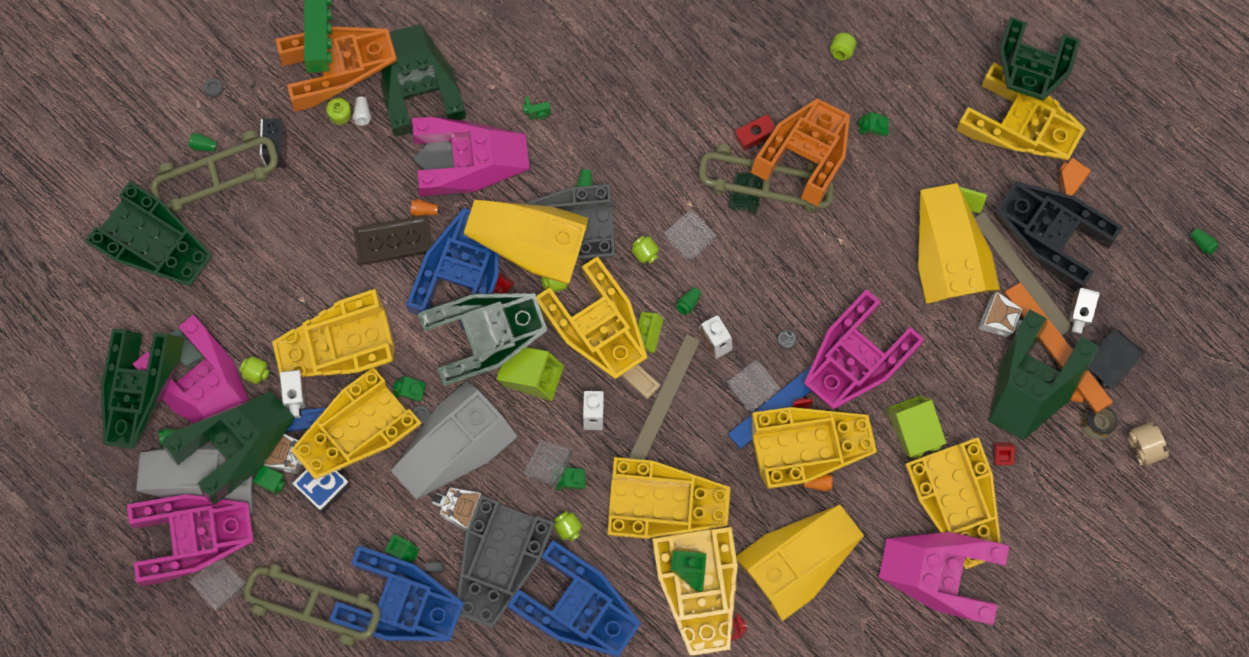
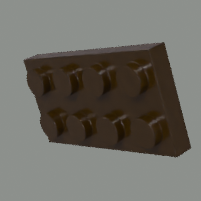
(392, 239)

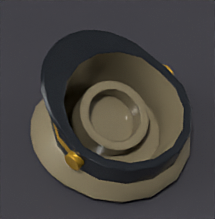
(1099, 425)

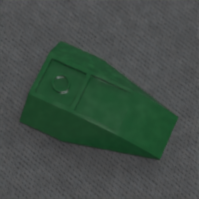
(150, 238)

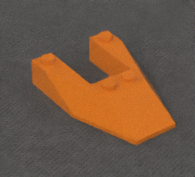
(355, 56)
(815, 133)

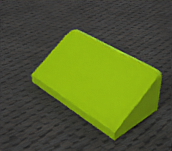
(974, 199)
(649, 328)

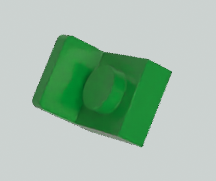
(402, 549)

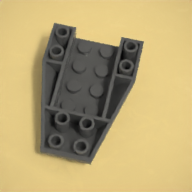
(594, 204)
(498, 558)

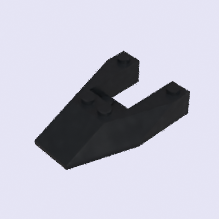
(1047, 221)

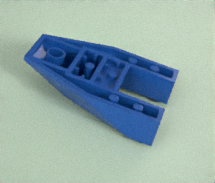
(457, 261)
(410, 606)
(587, 614)

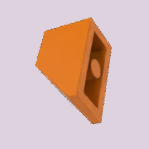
(1072, 176)

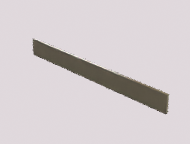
(1022, 273)
(664, 398)

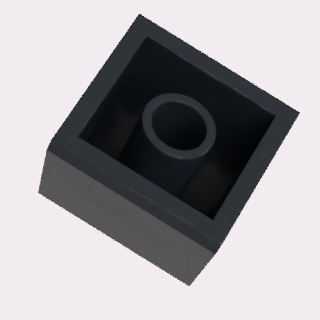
(1115, 359)

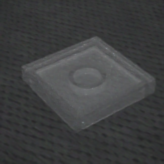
(690, 235)
(753, 386)
(548, 463)
(217, 583)

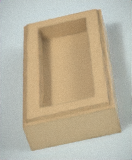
(641, 381)

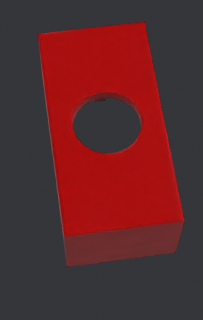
(747, 139)

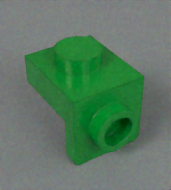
(537, 111)
(874, 124)
(409, 388)
(572, 479)

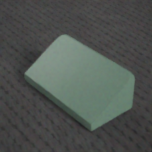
(189, 354)

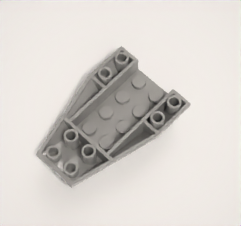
(453, 442)
(164, 478)

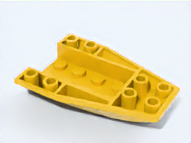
(531, 236)
(354, 426)
(808, 443)
(958, 492)
(663, 501)
(800, 558)

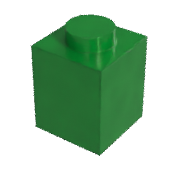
(270, 480)

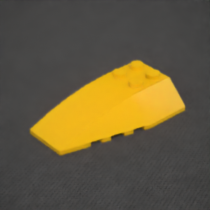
(952, 247)
(339, 340)
(706, 615)

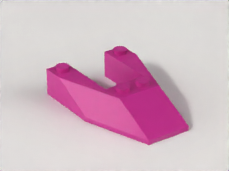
(480, 155)
(850, 362)
(208, 386)
(198, 534)
(932, 567)

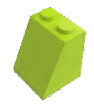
(532, 373)
(916, 425)

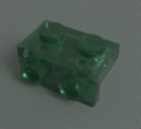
(742, 201)

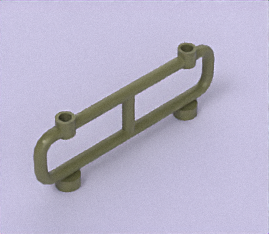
(249, 139)
(723, 153)
(347, 635)

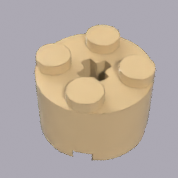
(1148, 444)

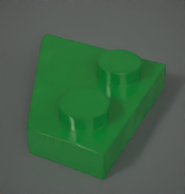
(690, 568)

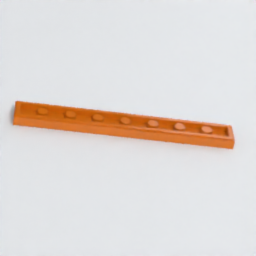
(1059, 349)

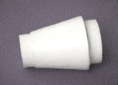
(361, 111)

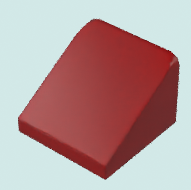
(503, 284)
(1003, 453)

